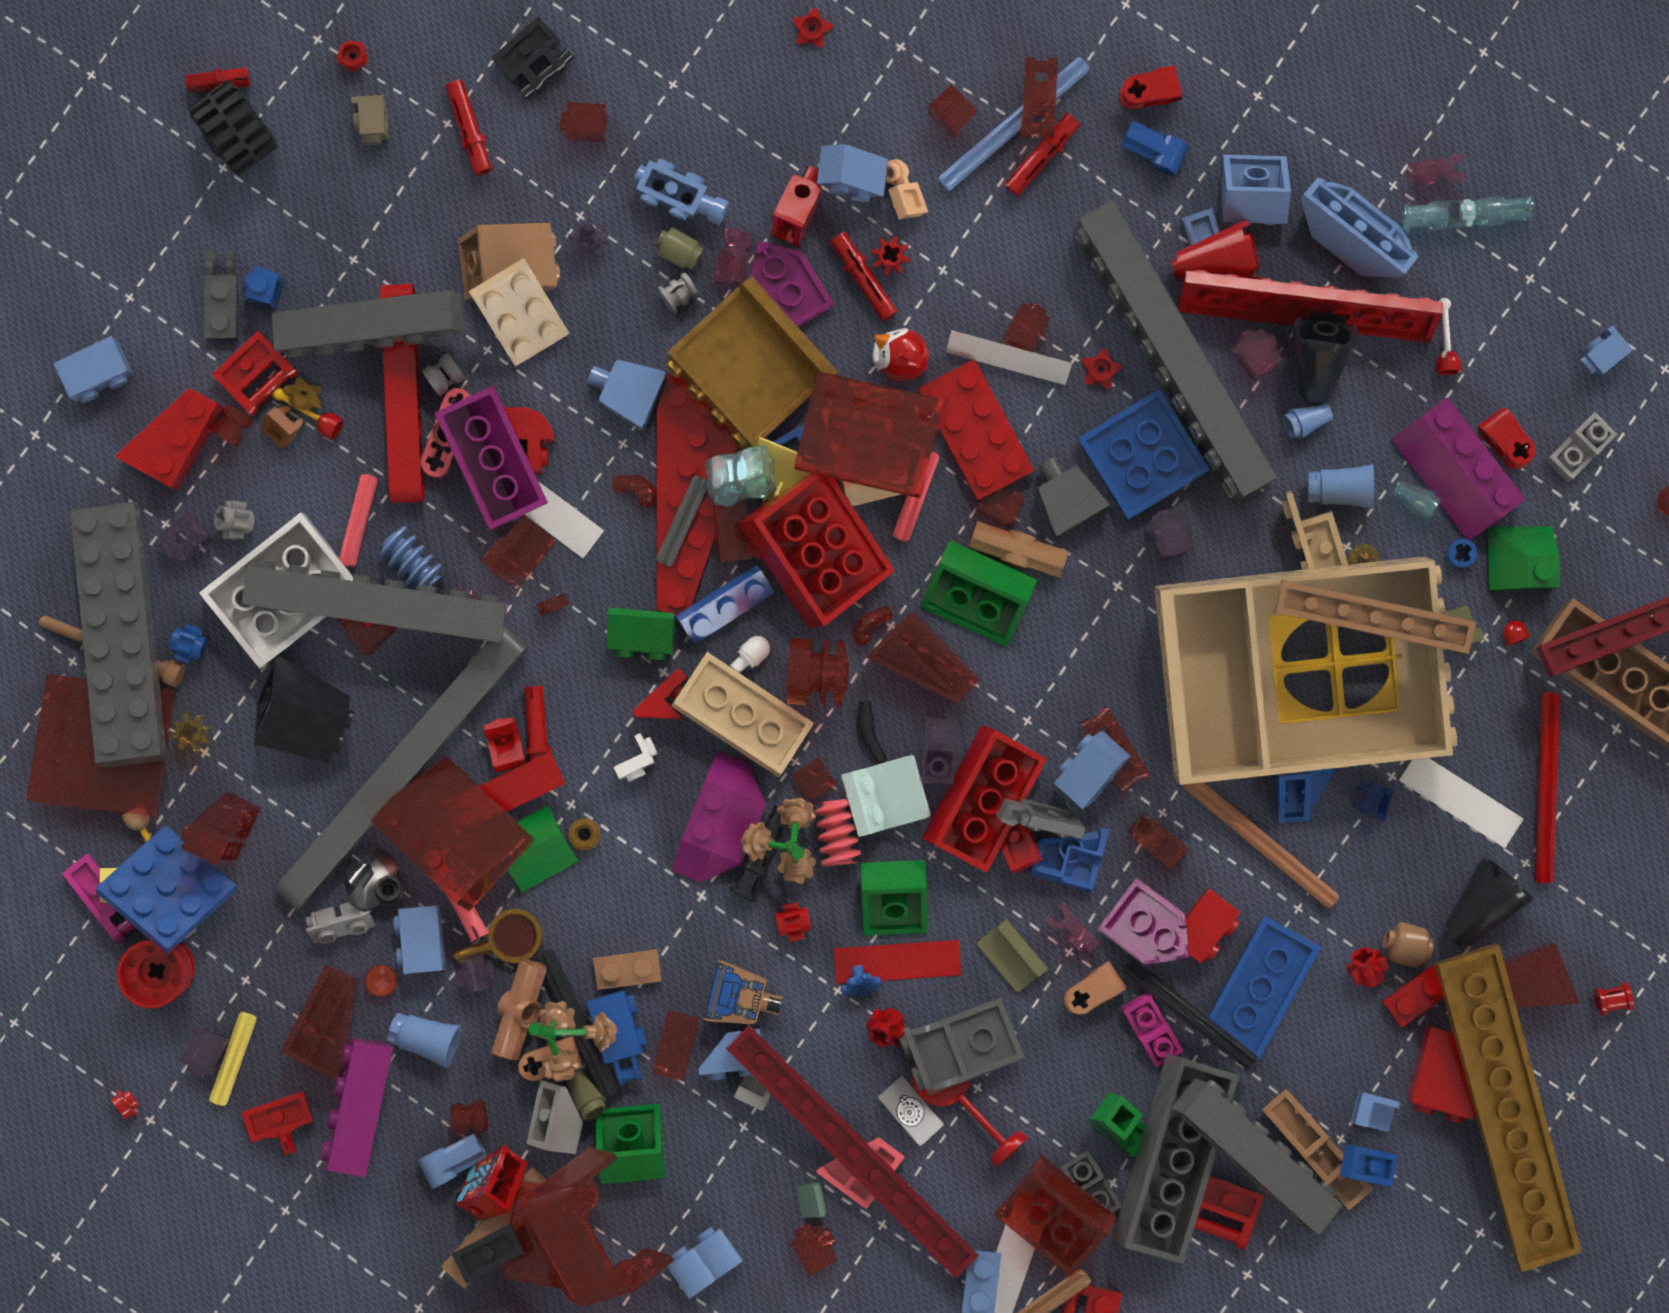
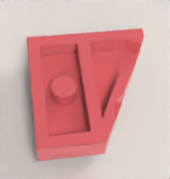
(848, 1184)

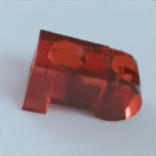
(1157, 841)

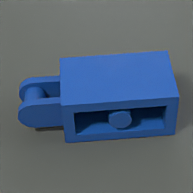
(629, 1037)

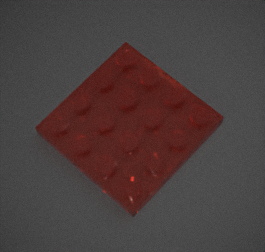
(65, 758)

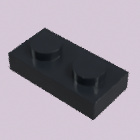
(488, 1253)

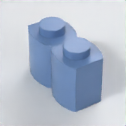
(704, 1262)

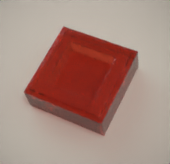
(814, 779)

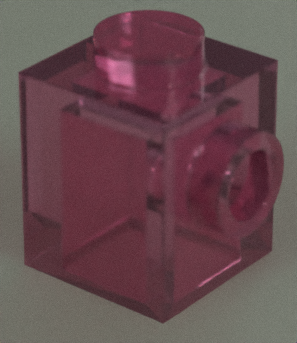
(1257, 352)

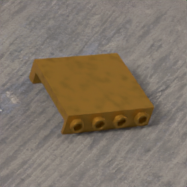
(748, 364)

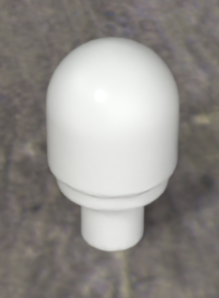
(751, 653)

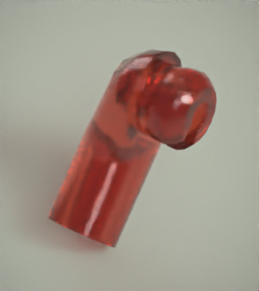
(637, 484)
(868, 621)

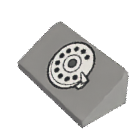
(910, 1111)

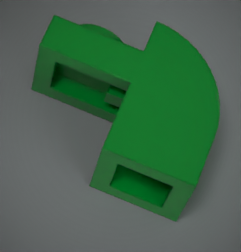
(1119, 1122)

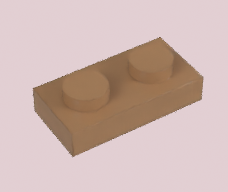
(627, 969)

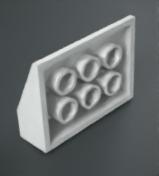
(265, 630)

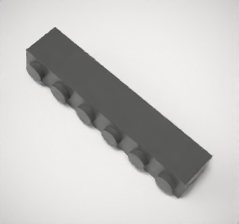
(368, 323)
(1257, 1156)

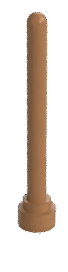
(169, 671)

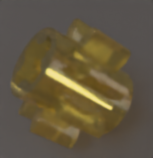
(184, 727)

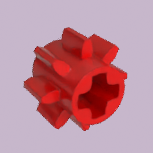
(893, 247)
(793, 921)
(1367, 967)
(886, 1027)

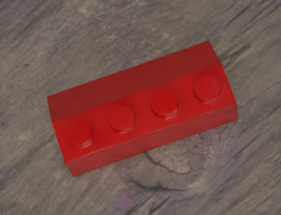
(967, 813)

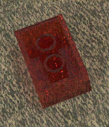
(1055, 1216)

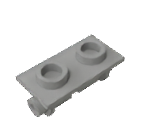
(326, 927)

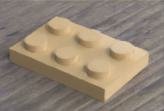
(519, 312)

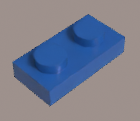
(1368, 1165)

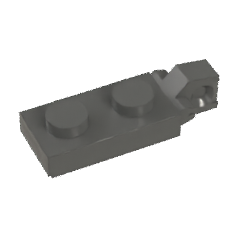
(1041, 816)

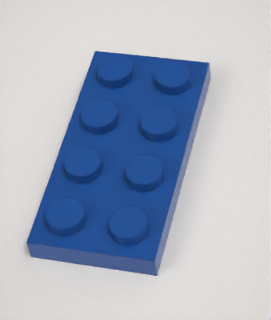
(1263, 984)

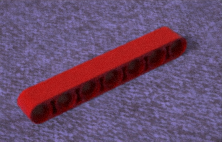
(403, 413)

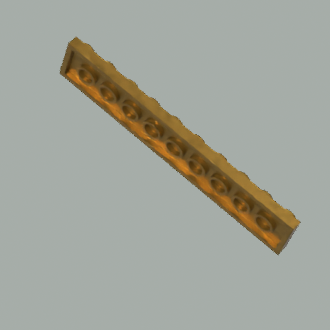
(1508, 1107)

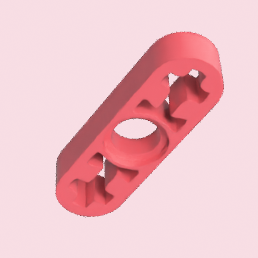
(431, 452)

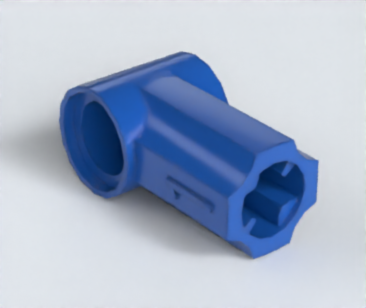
(1162, 151)

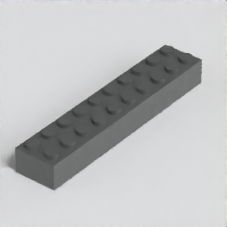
(1174, 352)

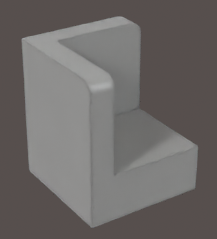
(752, 1093)

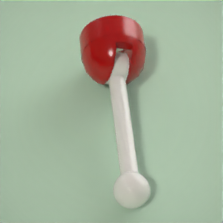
(1448, 361)

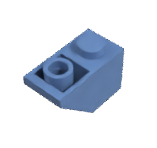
(723, 1061)

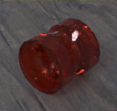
(231, 426)
(469, 1117)

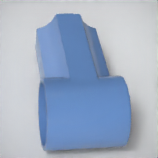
(446, 1163)

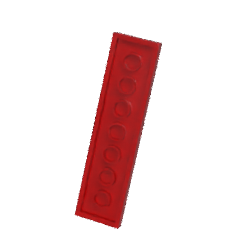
(1283, 303)

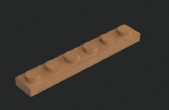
(1375, 616)

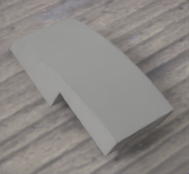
(1581, 447)

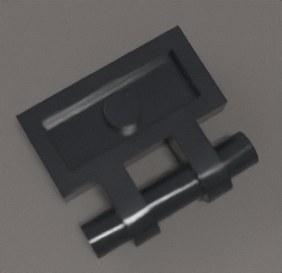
(525, 51)

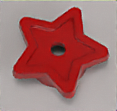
(805, 34)
(1104, 361)

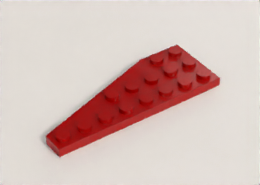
(684, 444)

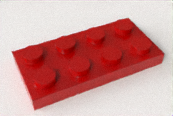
(978, 431)

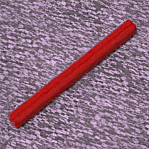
(1547, 787)

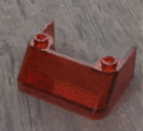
(569, 1245)

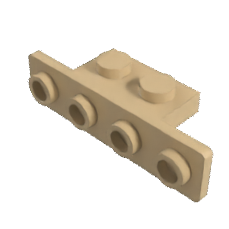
(1316, 536)

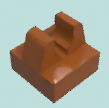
(280, 427)

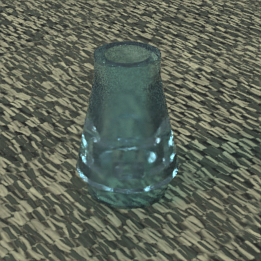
(1418, 500)

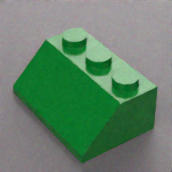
(978, 593)

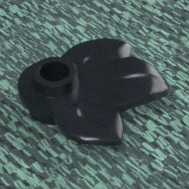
(371, 879)

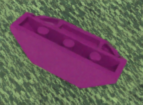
(719, 819)

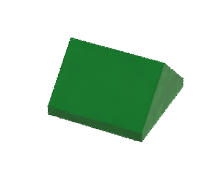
(546, 854)

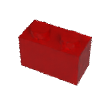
(1207, 923)

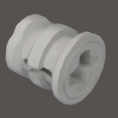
(678, 292)

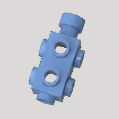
(674, 189)

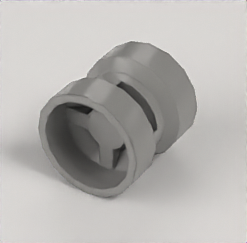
(437, 378)

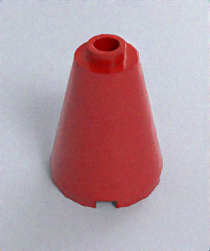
(1221, 254)

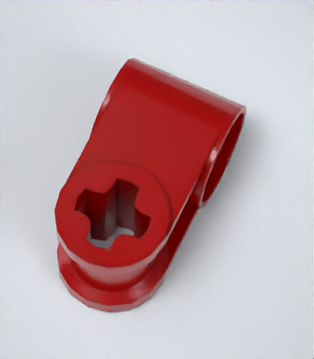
(1156, 88)
(1505, 436)

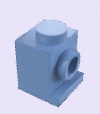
(1604, 353)

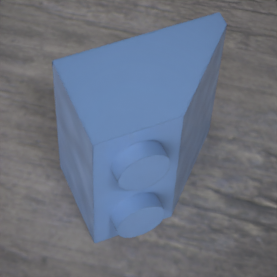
(1255, 189)

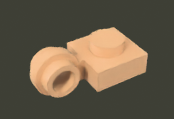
(905, 196)

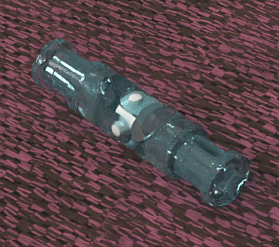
(1485, 212)

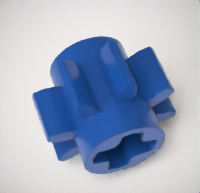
(188, 644)

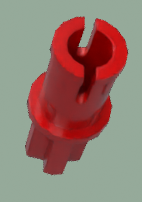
(210, 80)

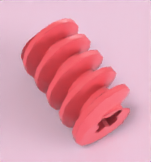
(837, 833)

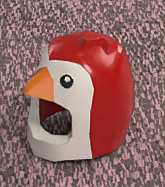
(900, 355)

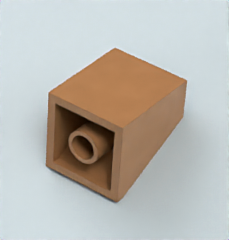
(495, 247)

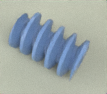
(409, 560)

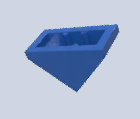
(1298, 793)

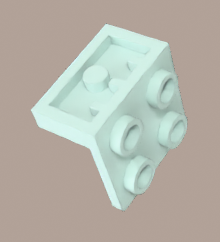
(886, 795)

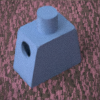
(629, 390)

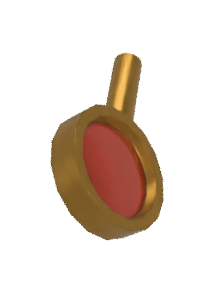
(511, 937)

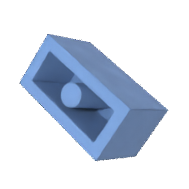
(852, 172)
(94, 370)
(1091, 769)
(420, 939)

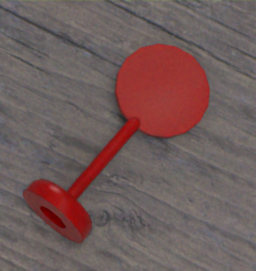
(956, 1093)

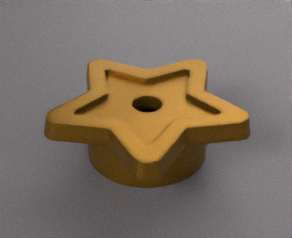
(303, 395)

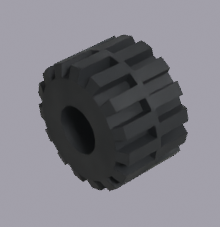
(232, 128)

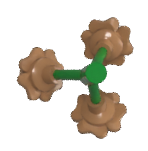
(796, 862)
(559, 1021)

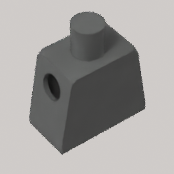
(1068, 497)

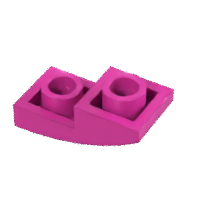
(1151, 1028)

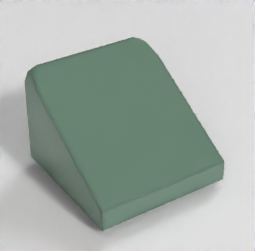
(811, 1200)

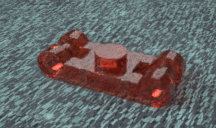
(1040, 97)
(1139, 770)

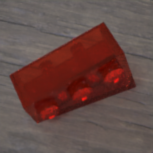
(926, 658)
(221, 830)
(1540, 978)
(325, 1023)

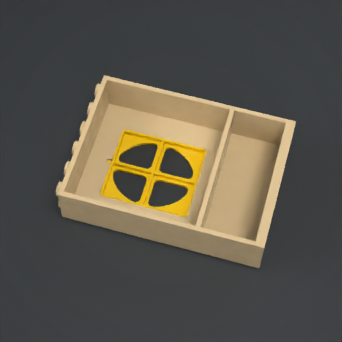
(1229, 688)

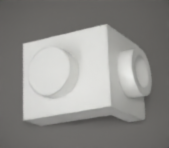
(634, 767)

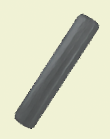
(682, 521)

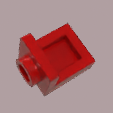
(504, 744)

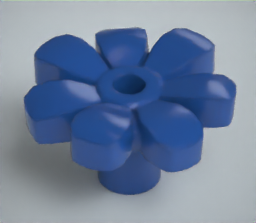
(861, 983)

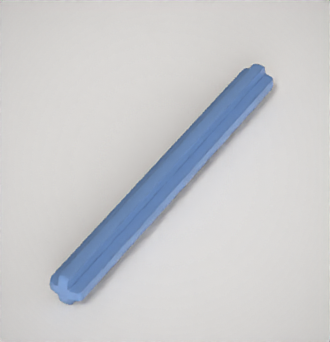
(1005, 131)

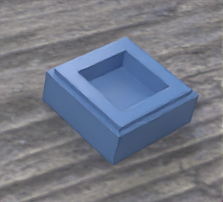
(1200, 226)

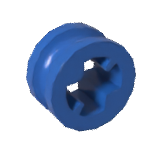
(1471, 555)

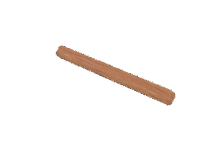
(1263, 843)

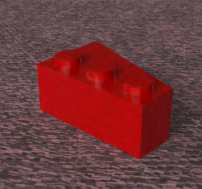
(173, 439)

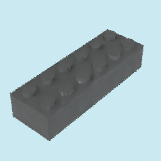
(1169, 1168)

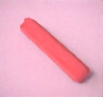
(912, 506)
(358, 520)

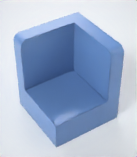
(1373, 1111)

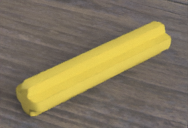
(233, 1058)

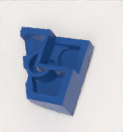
(1071, 859)

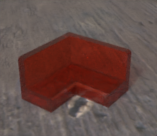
(519, 552)

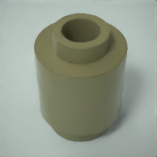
(679, 249)

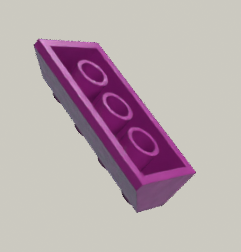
(491, 458)
(1458, 468)
(357, 1106)

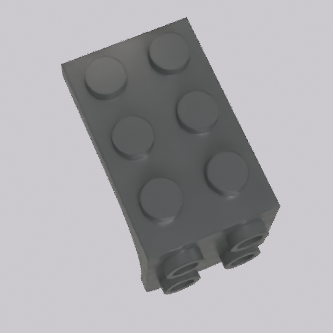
(962, 1047)

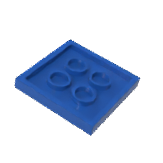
(1143, 454)
(165, 890)

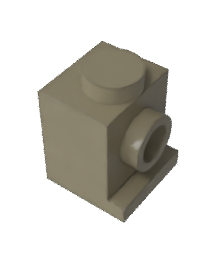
(371, 118)

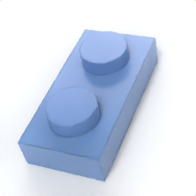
(981, 1283)

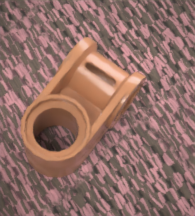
(1098, 987)
(542, 1054)

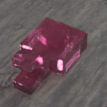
(1428, 171)
(733, 262)
(1080, 936)

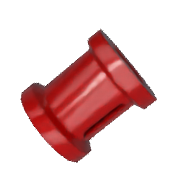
(1613, 999)

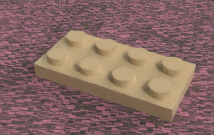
(742, 714)

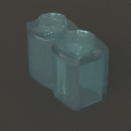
(740, 476)

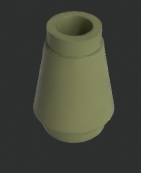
(585, 1096)

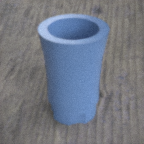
(1342, 486)
(425, 1038)

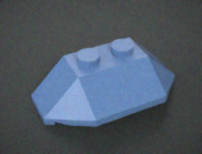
(1356, 231)

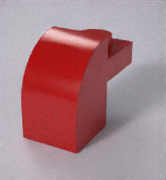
(534, 430)

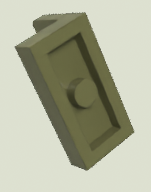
(1011, 955)

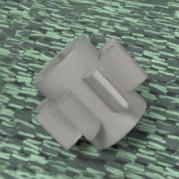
(234, 520)

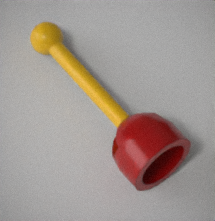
(328, 424)

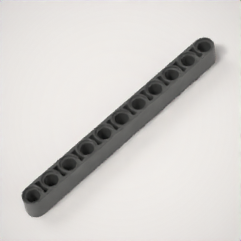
(400, 768)

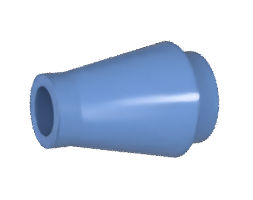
(1305, 420)

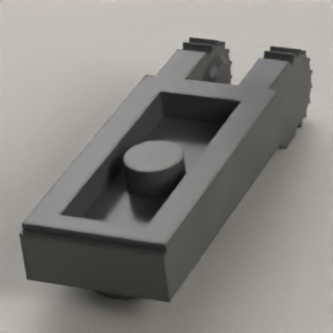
(220, 298)

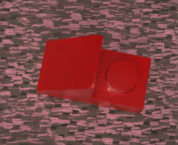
(655, 704)

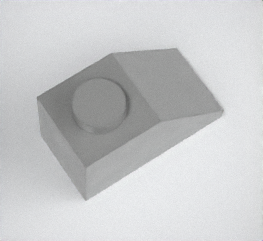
(554, 1120)

